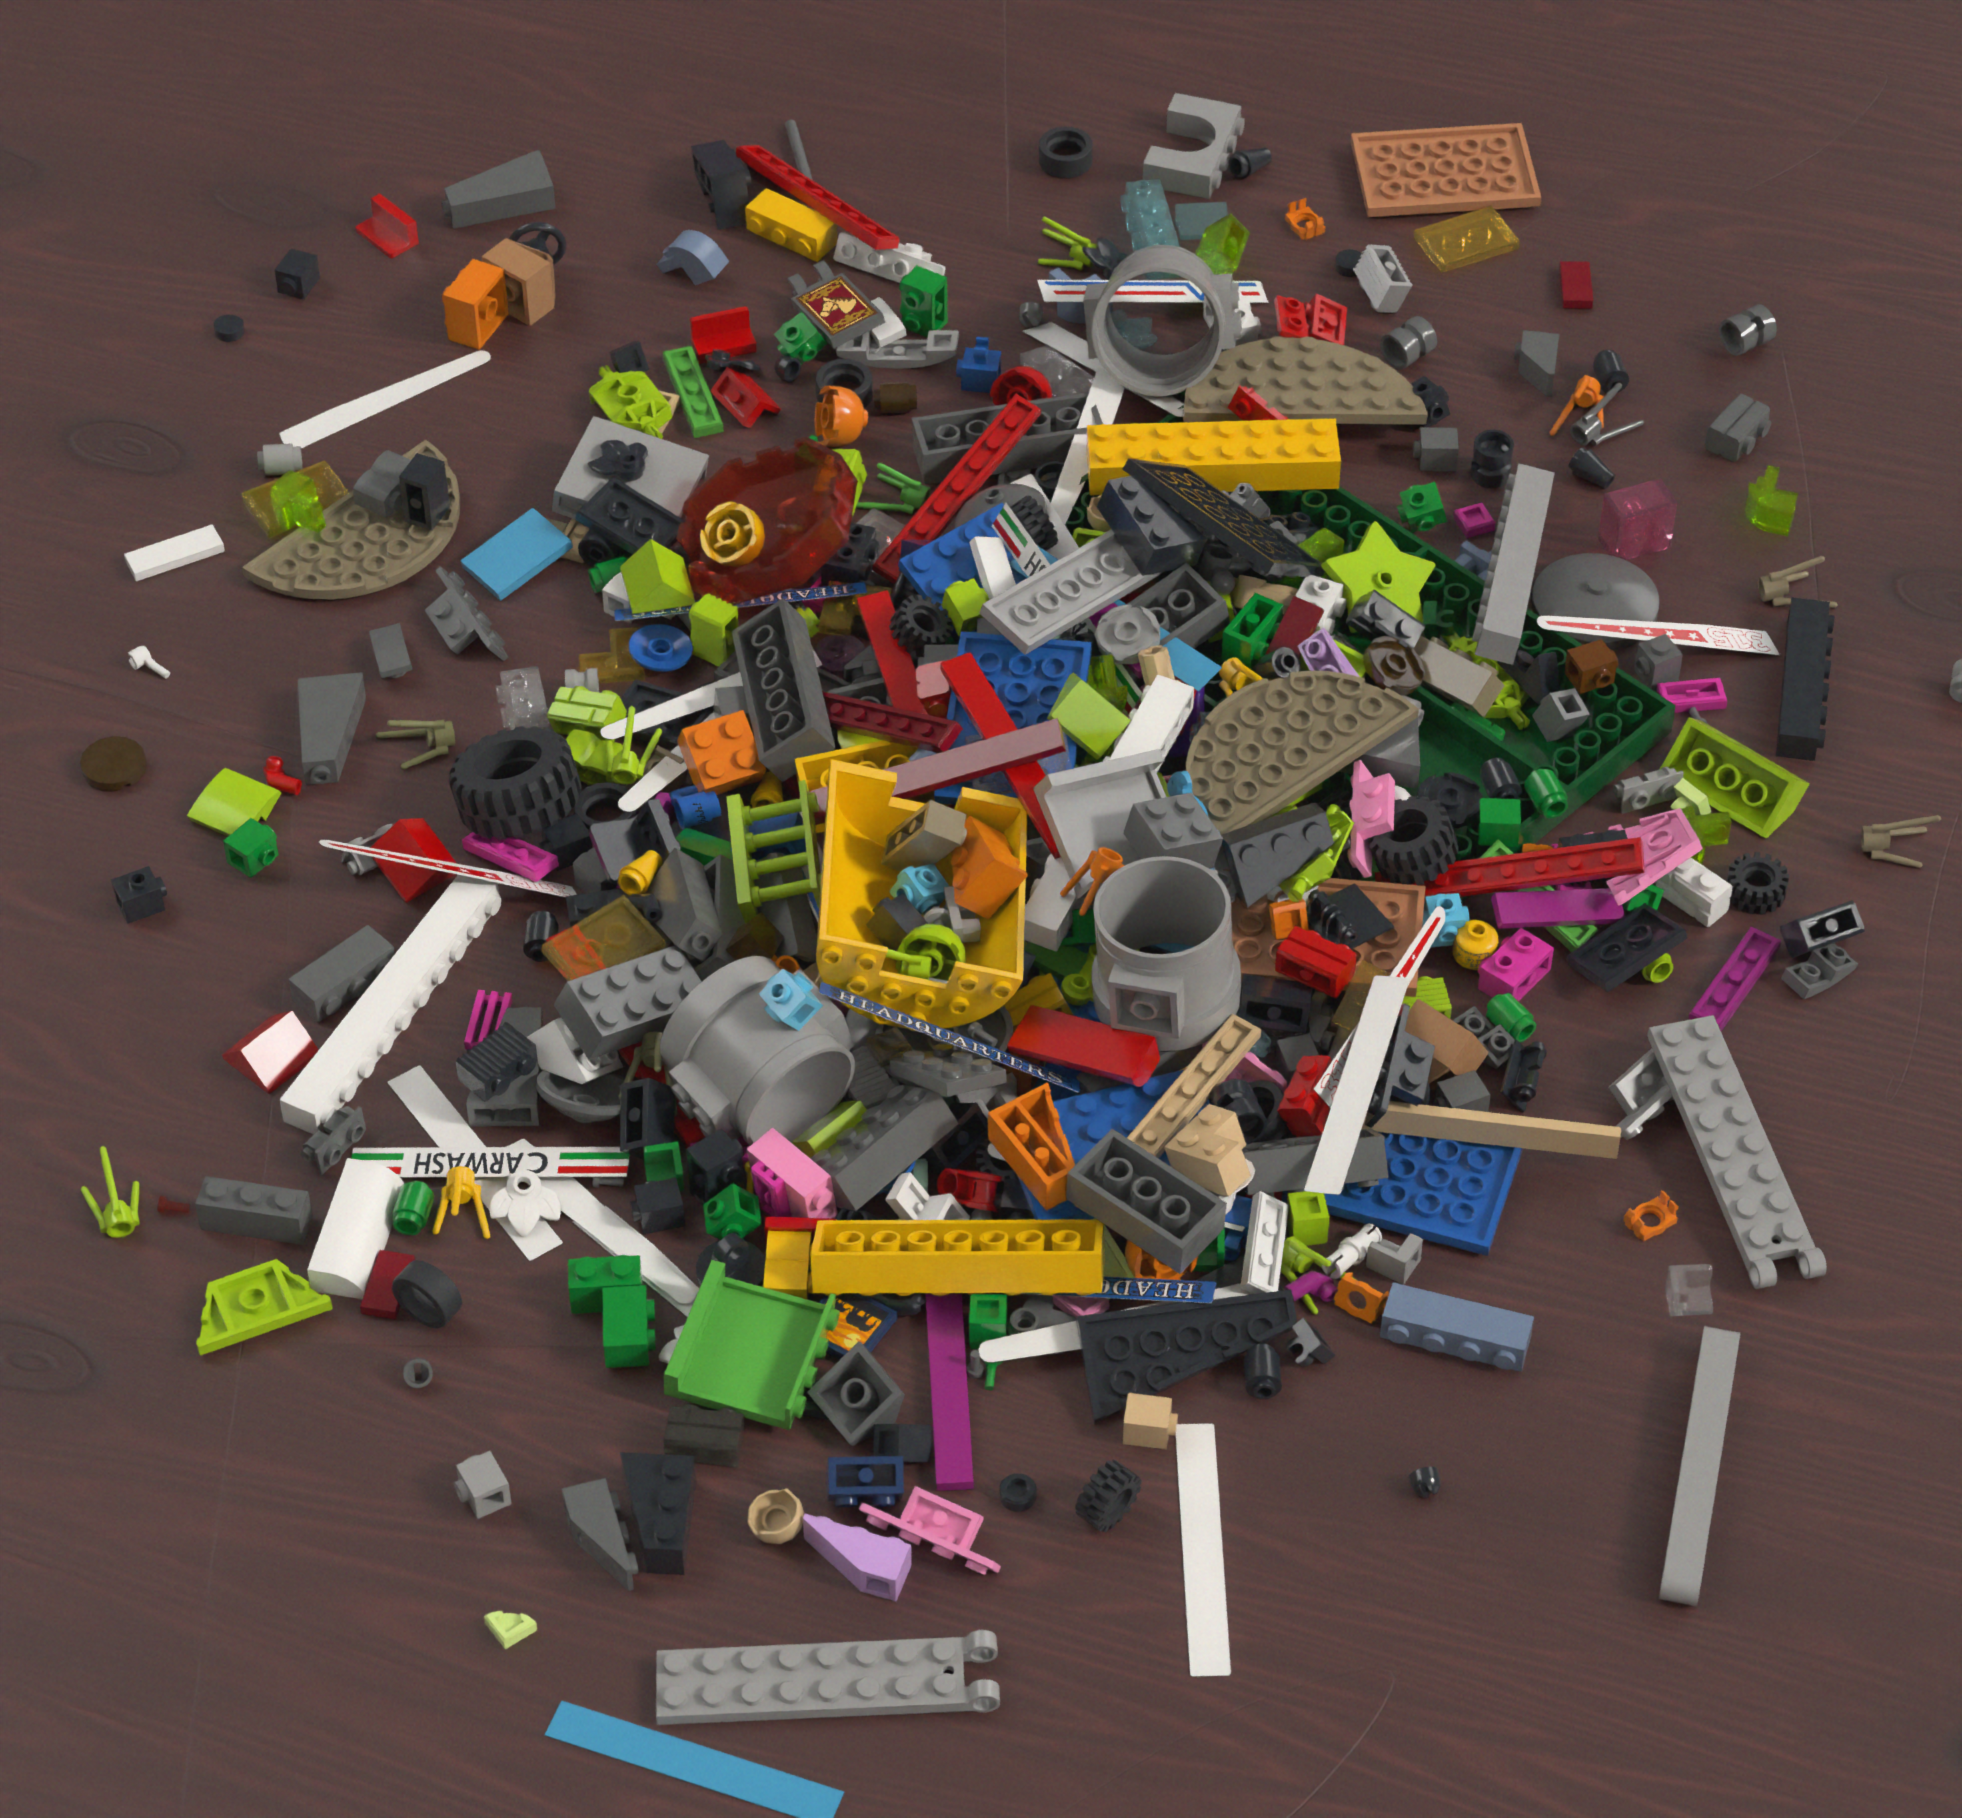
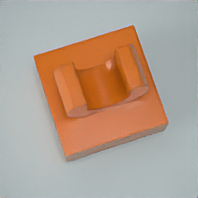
(1286, 916)

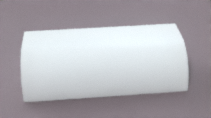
(354, 1229)

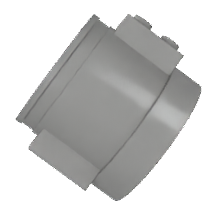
(1162, 373)
(1173, 995)
(746, 1069)

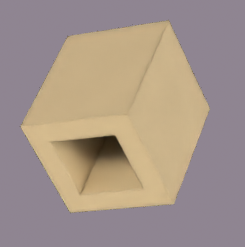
(1148, 1421)

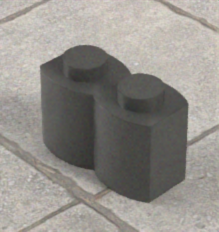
(380, 486)

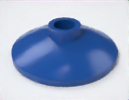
(660, 647)

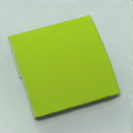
(232, 801)

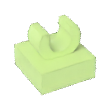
(1688, 796)

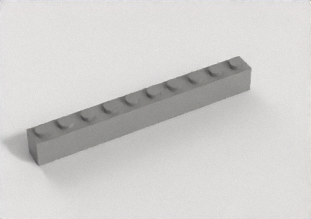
(1512, 564)

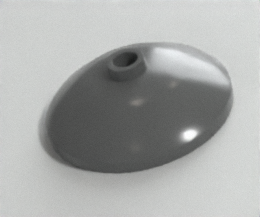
(993, 496)
(583, 1102)

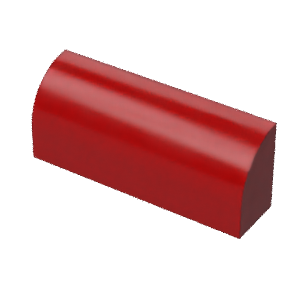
(1085, 1046)

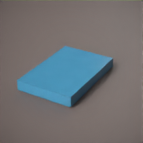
(516, 554)

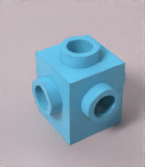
(921, 886)
(1455, 916)
(790, 999)

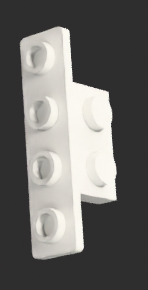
(885, 263)

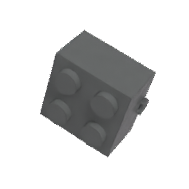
(1173, 828)

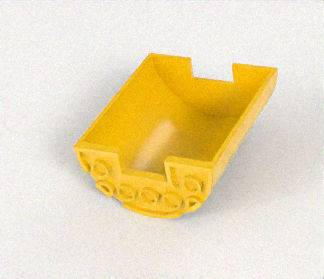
(855, 881)

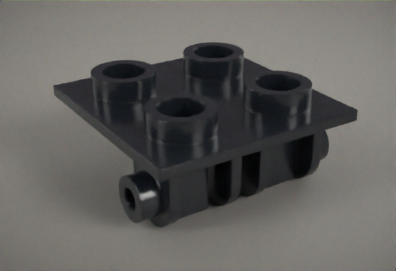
(1346, 916)

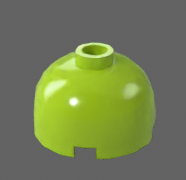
(934, 942)

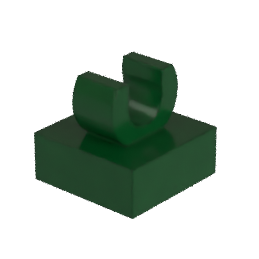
(1437, 622)

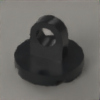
(741, 1260)

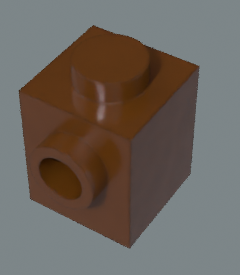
(1591, 666)

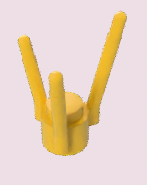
(1236, 676)
(459, 1189)

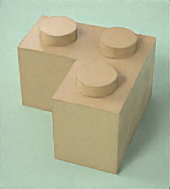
(1211, 1151)

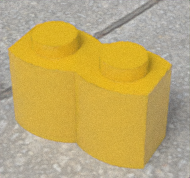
(789, 1263)

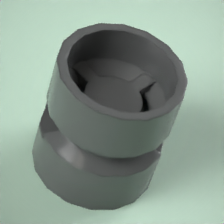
(1746, 330)
(1408, 343)

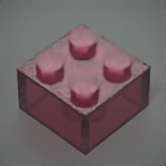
(1637, 520)

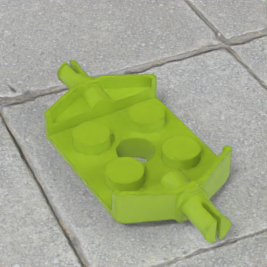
(642, 410)
(1511, 696)
(1322, 866)

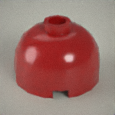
(1022, 381)

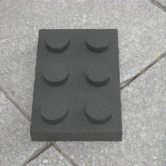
(947, 1070)

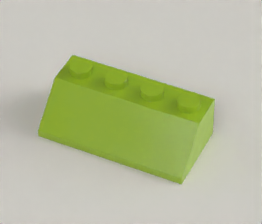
(1735, 777)

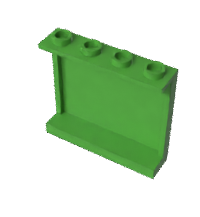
(749, 1349)

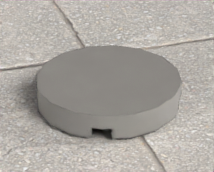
(1126, 632)

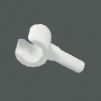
(140, 656)

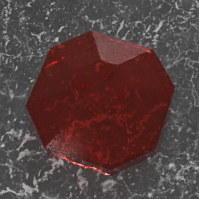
(805, 511)

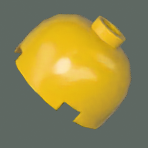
(732, 534)

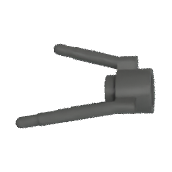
(1588, 427)

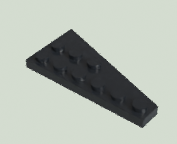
(1171, 1343)

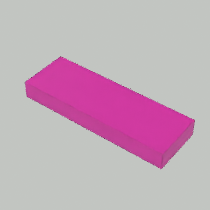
(513, 855)

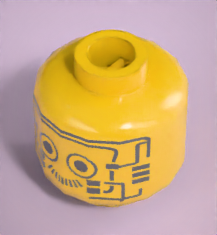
(1474, 943)

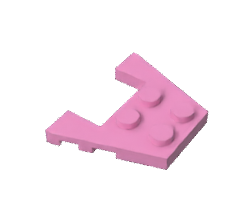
(1666, 844)

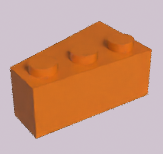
(984, 869)
(1033, 1144)

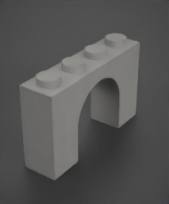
(1200, 170)

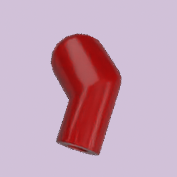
(277, 778)

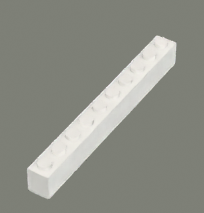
(1152, 727)
(389, 1003)

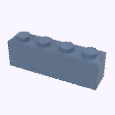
(1456, 1327)

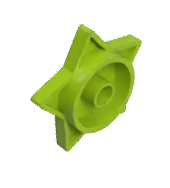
(1382, 568)

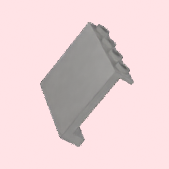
(667, 479)
(1092, 805)

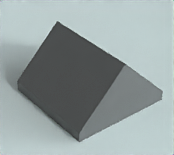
(858, 1395)

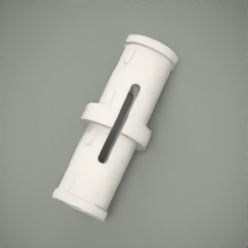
(1352, 1250)

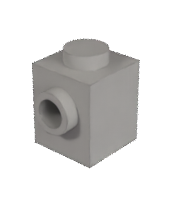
(482, 1484)

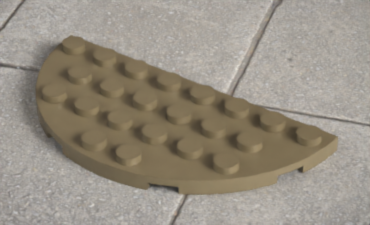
(1306, 382)
(356, 549)
(1285, 739)

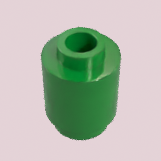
(604, 572)
(1546, 793)
(1511, 1015)
(412, 1207)

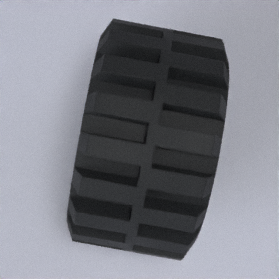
(1418, 845)

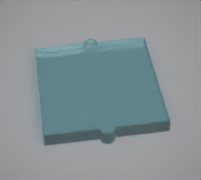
(1195, 217)

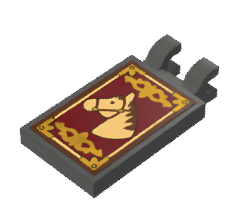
(834, 306)

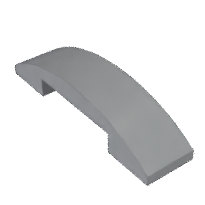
(901, 353)

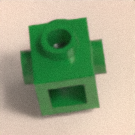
(799, 339)
(1421, 507)
(732, 1212)

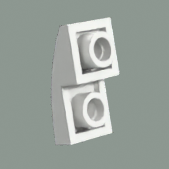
(891, 329)

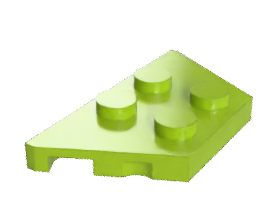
(255, 1304)

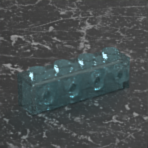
(1148, 219)

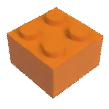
(475, 304)
(721, 754)

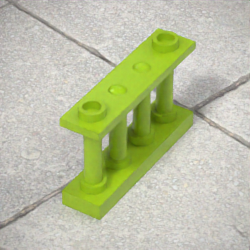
(745, 843)

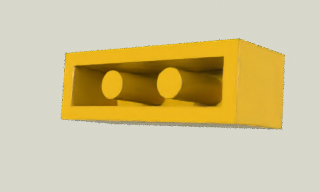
(791, 225)

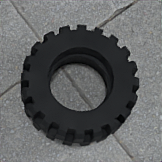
(515, 782)

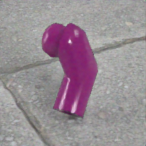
(1315, 1284)

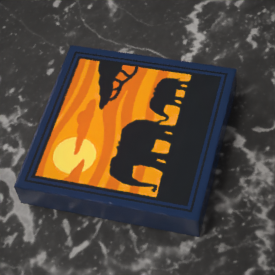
(860, 1321)

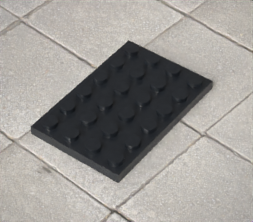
(1225, 519)

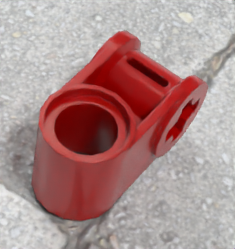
(970, 1187)

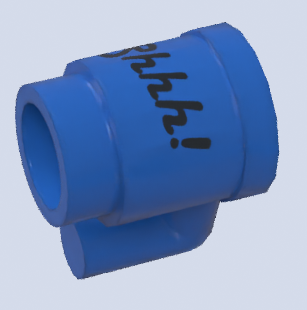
(694, 806)

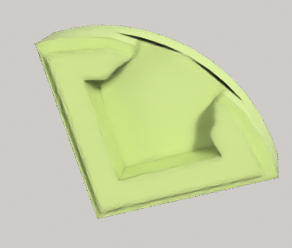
(509, 1627)

